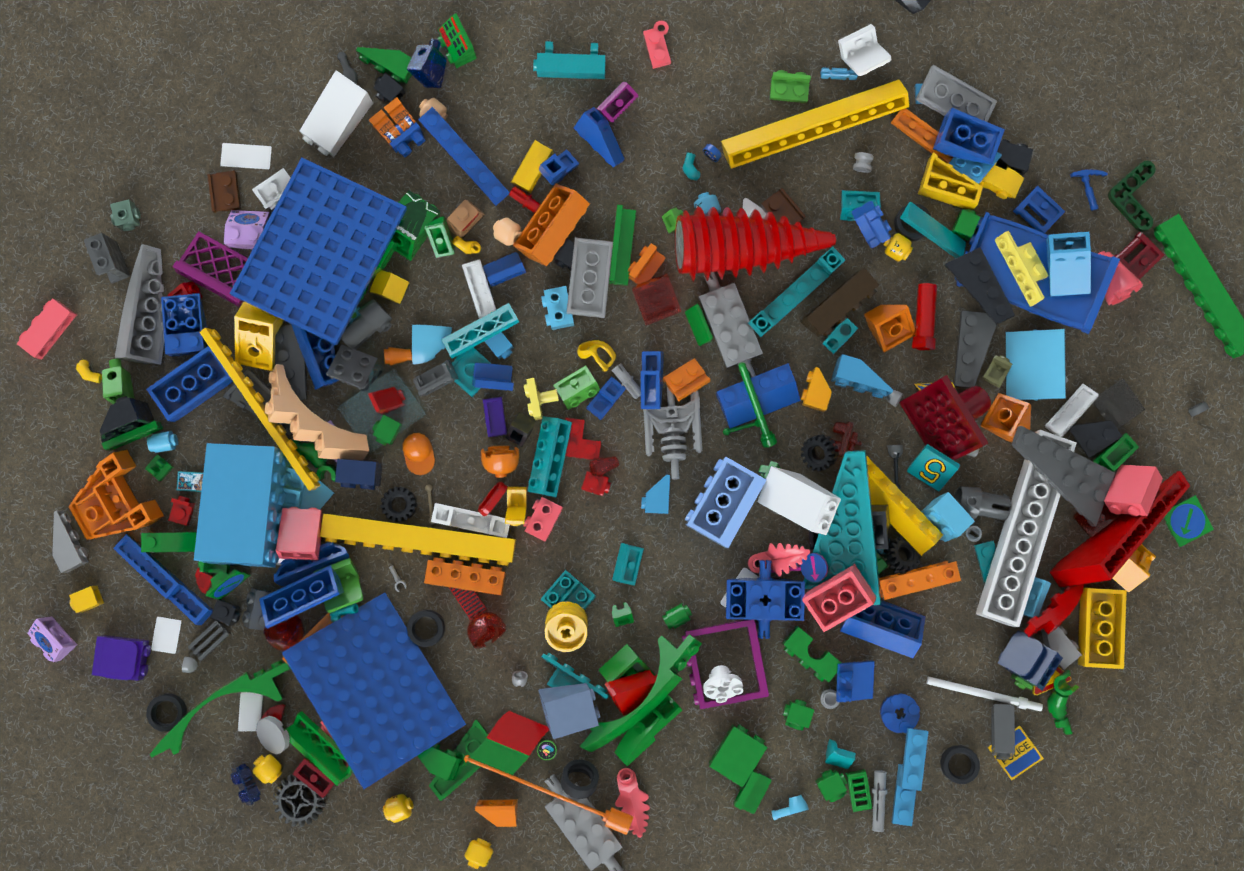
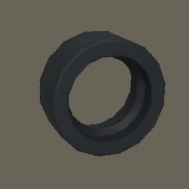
(899, 227)
(411, 628)
(151, 711)
(975, 764)
(577, 791)

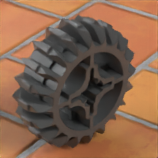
(297, 807)

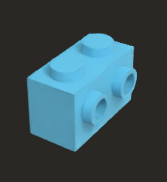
(556, 303)

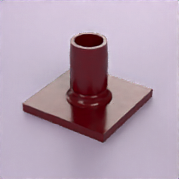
(948, 418)

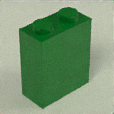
(738, 755)

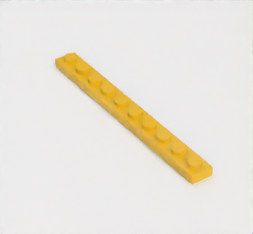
(256, 401)

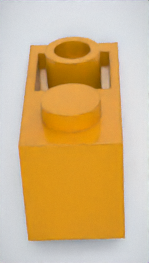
(817, 393)

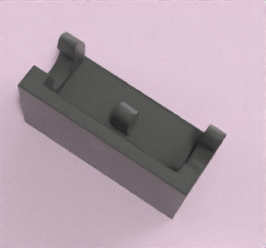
(435, 378)

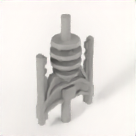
(674, 422)

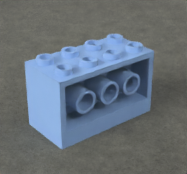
(738, 499)

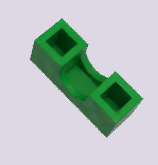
(824, 666)

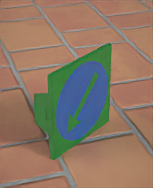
(1188, 521)
(225, 583)

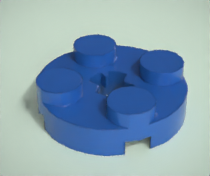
(889, 716)

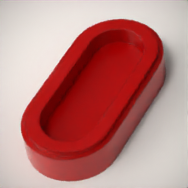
(492, 498)

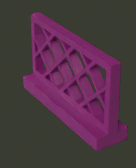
(207, 280)

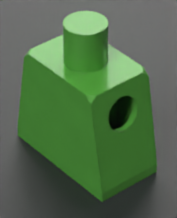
(116, 382)

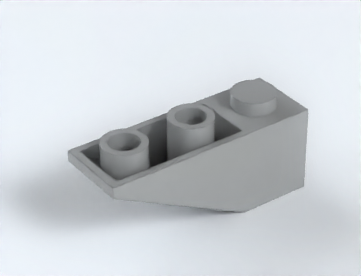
(66, 547)
(1060, 643)

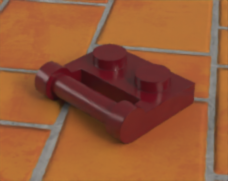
(1144, 259)

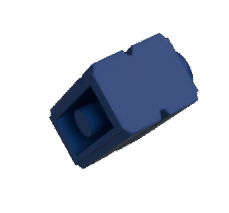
(871, 224)

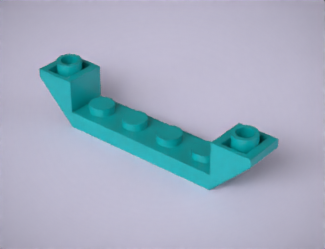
(796, 292)

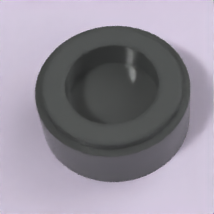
(1197, 409)

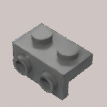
(253, 615)

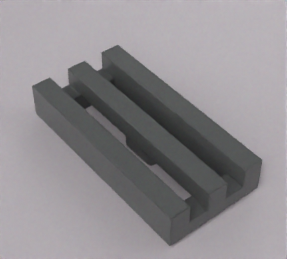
(197, 651)

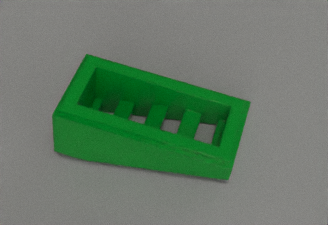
(856, 775)

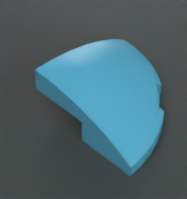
(427, 342)

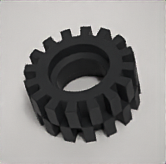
(827, 446)
(387, 504)
(894, 559)

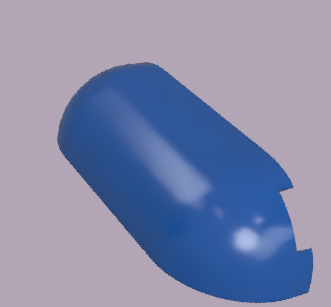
(296, 569)

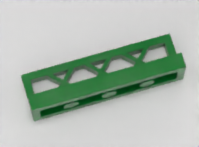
(622, 246)
(318, 751)

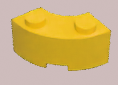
(1002, 182)

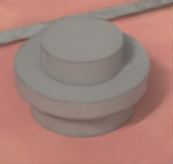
(828, 699)

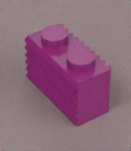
(617, 101)

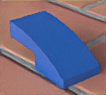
(606, 398)

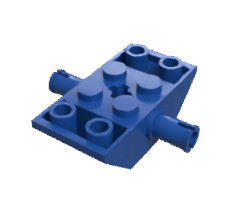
(783, 604)

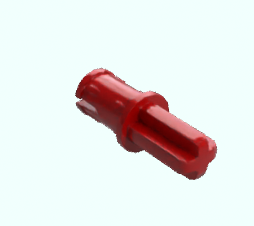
(524, 199)

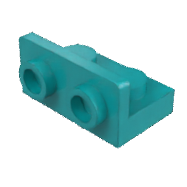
(853, 199)

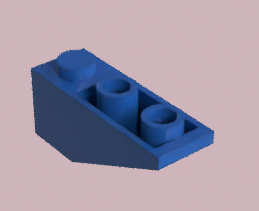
(598, 133)

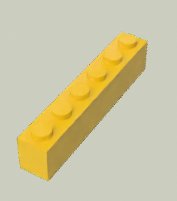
(902, 512)

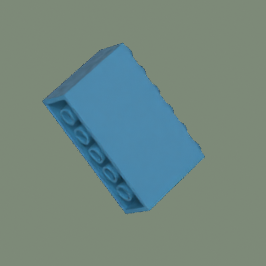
(240, 505)

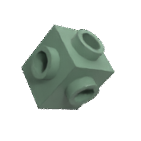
(125, 215)

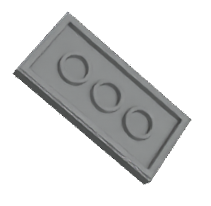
(944, 91)
(589, 277)

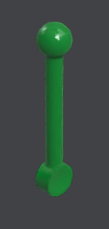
(727, 431)

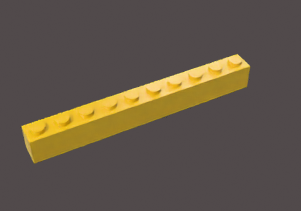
(815, 123)
(418, 538)

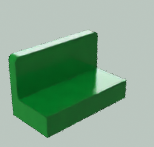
(752, 792)

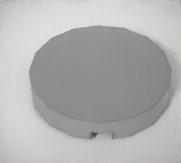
(272, 735)

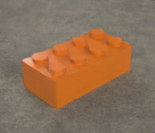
(551, 224)

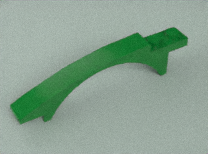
(672, 661)
(261, 683)

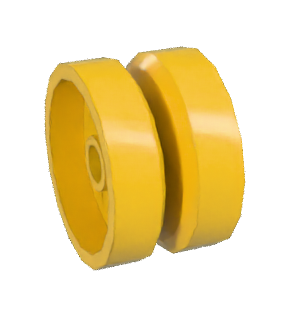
(566, 626)

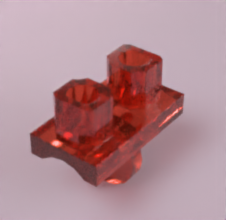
(845, 430)

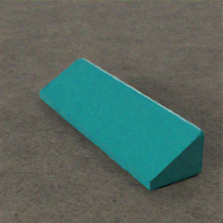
(933, 230)

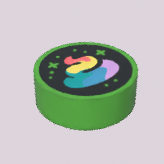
(547, 750)

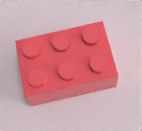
(839, 598)

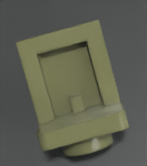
(997, 370)

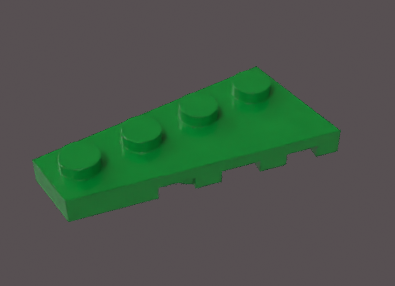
(469, 743)

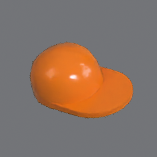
(418, 453)

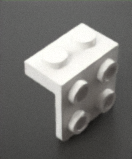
(862, 51)

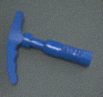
(1089, 190)

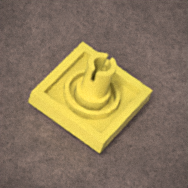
(538, 398)

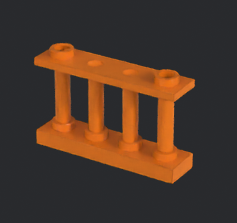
(919, 579)

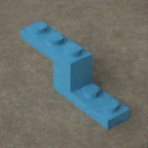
(909, 776)

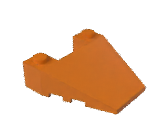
(107, 502)

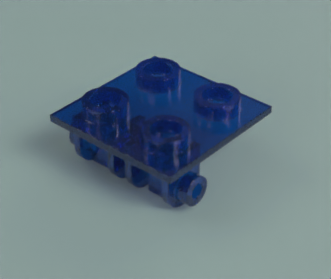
(237, 776)

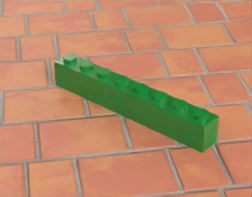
(1203, 283)

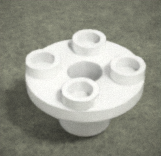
(722, 684)

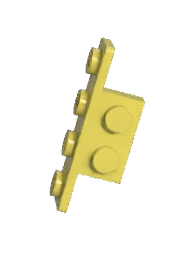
(1024, 266)

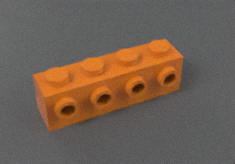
(465, 577)

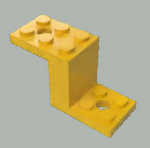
(256, 330)

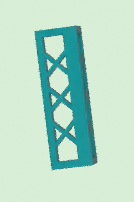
(480, 330)

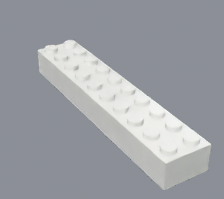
(1021, 544)

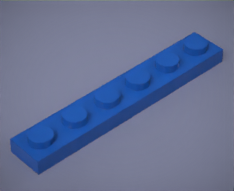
(464, 156)

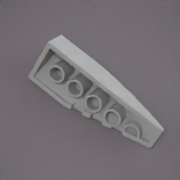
(142, 319)

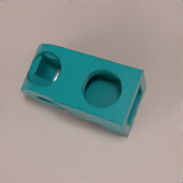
(840, 335)

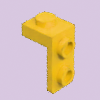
(516, 505)

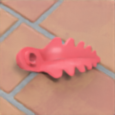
(780, 558)
(632, 800)

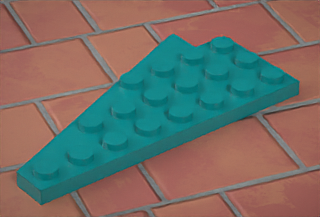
(852, 529)

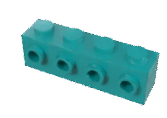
(549, 456)

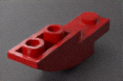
(1056, 612)

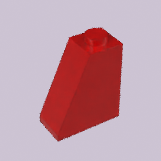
(631, 690)

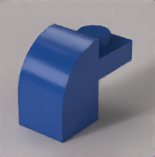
(558, 166)

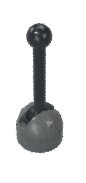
(895, 452)

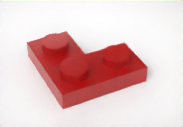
(581, 447)

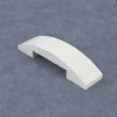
(470, 520)

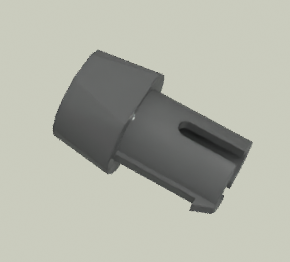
(371, 319)
(980, 503)

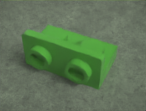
(790, 86)
(577, 387)

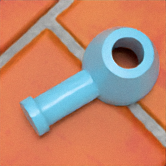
(796, 805)

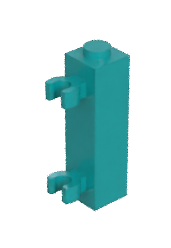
(570, 65)

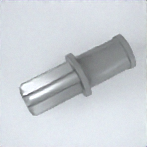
(627, 381)

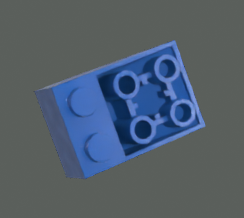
(182, 323)

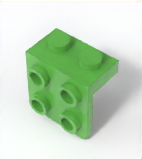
(351, 586)

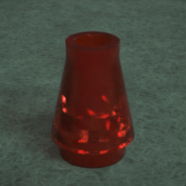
(600, 466)

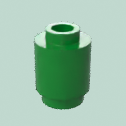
(677, 616)

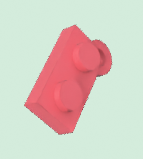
(657, 46)

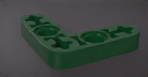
(1127, 198)

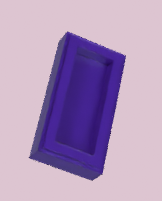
(495, 417)

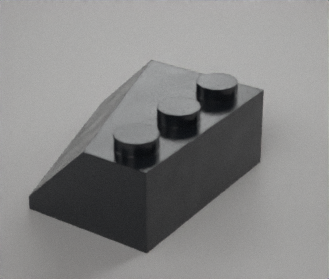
(124, 417)

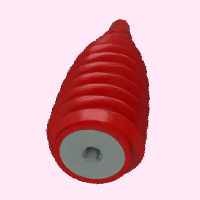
(740, 241)

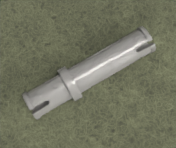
(879, 800)

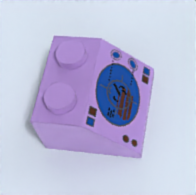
(244, 228)
(51, 638)

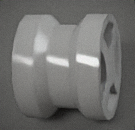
(863, 162)

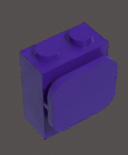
(121, 658)

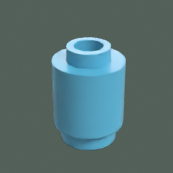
(162, 442)

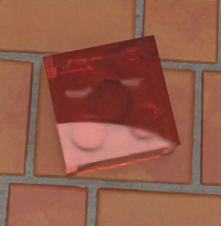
(656, 299)

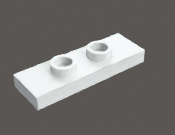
(479, 288)
(1072, 410)

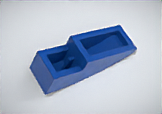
(651, 380)

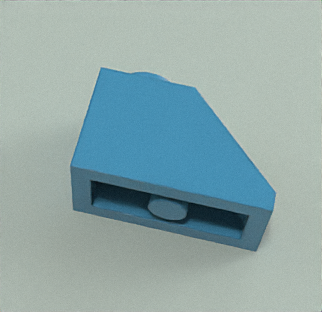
(657, 497)

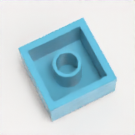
(948, 516)

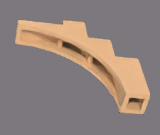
(306, 426)

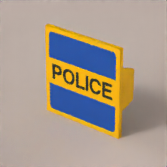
(1025, 755)

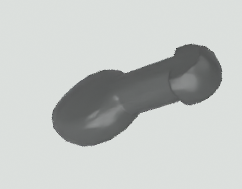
(348, 72)

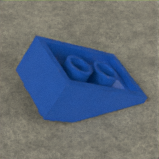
(968, 137)

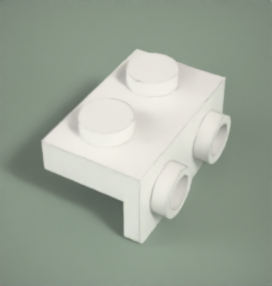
(272, 189)

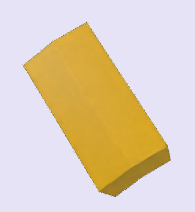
(528, 171)

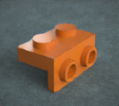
(647, 264)

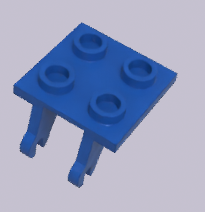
(855, 681)

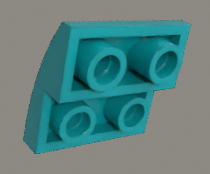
(569, 589)

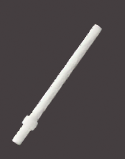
(1020, 702)

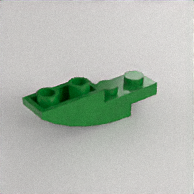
(642, 734)

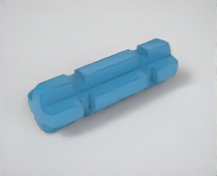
(838, 73)

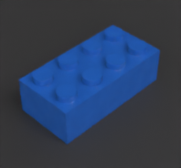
(189, 385)

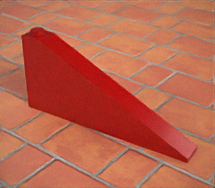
(1110, 549)

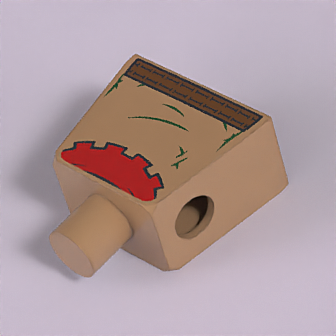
(464, 218)

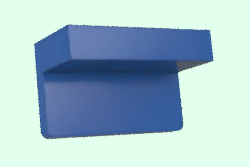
(504, 269)
(492, 376)

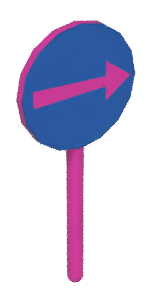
(813, 568)

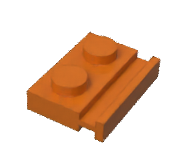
(686, 379)

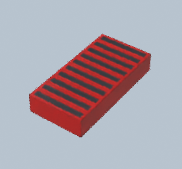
(469, 601)

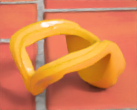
(590, 348)

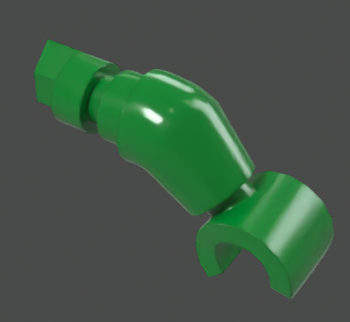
(309, 452)
(1057, 702)

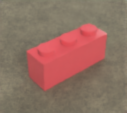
(46, 329)

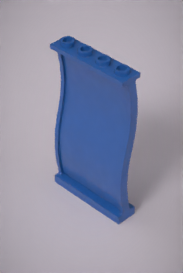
(1070, 310)

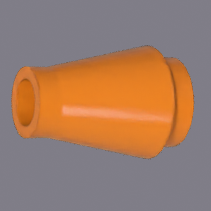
(396, 355)

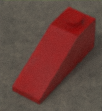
(387, 399)

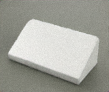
(250, 711)

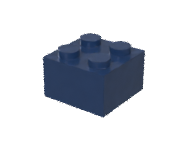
(357, 472)

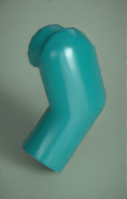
(689, 169)
(351, 609)

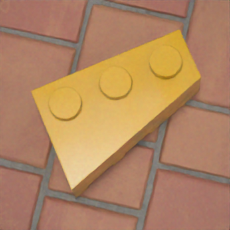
(948, 185)

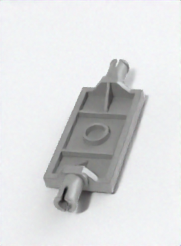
(730, 324)
(584, 829)

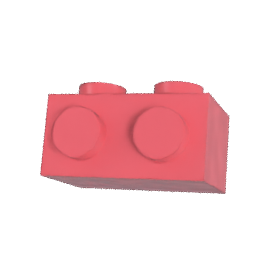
(543, 518)

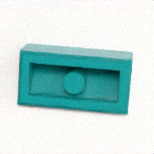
(627, 564)

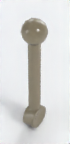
(428, 488)

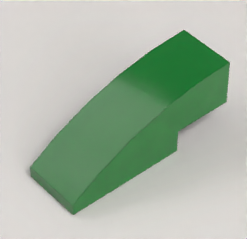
(1116, 453)

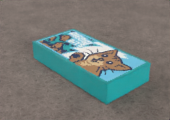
(189, 481)

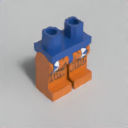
(400, 134)

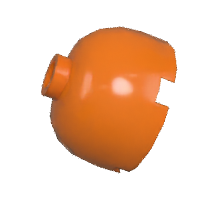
(500, 460)

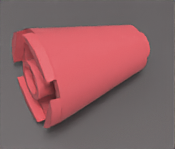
(1121, 284)

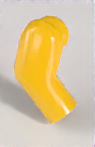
(467, 247)
(86, 374)

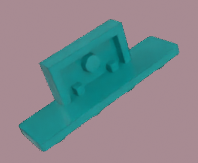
(564, 676)

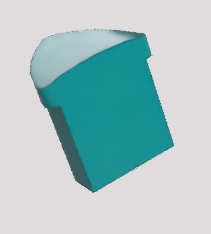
(838, 756)

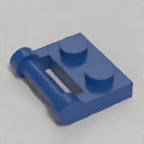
(1042, 206)

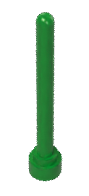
(767, 437)

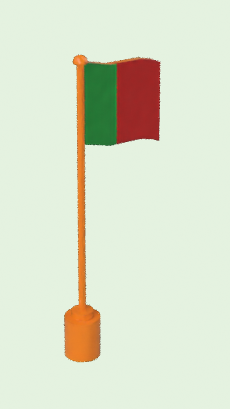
(510, 747)

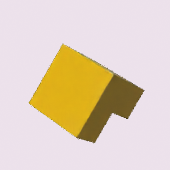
(389, 286)

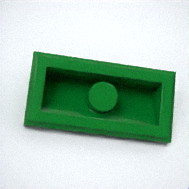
(440, 237)
(698, 325)

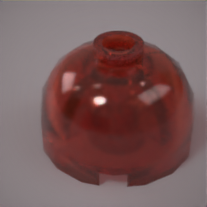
(484, 628)
(285, 633)

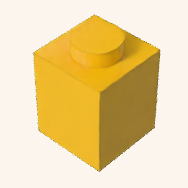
(86, 599)

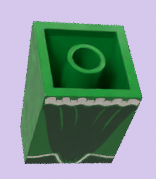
(411, 230)

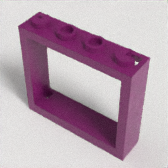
(757, 660)

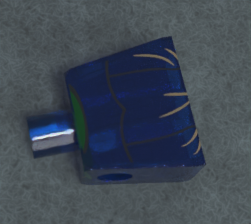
(428, 64)

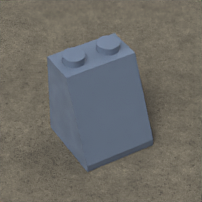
(569, 709)

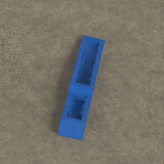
(164, 580)

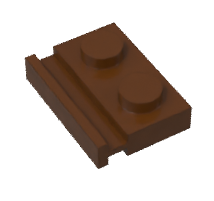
(224, 191)
(782, 205)

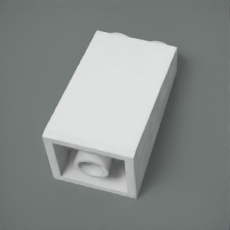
(335, 114)
(799, 500)

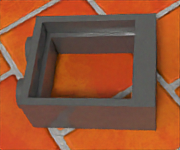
(1003, 731)

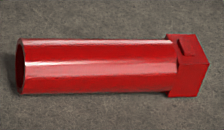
(925, 317)

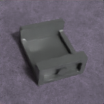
(106, 257)

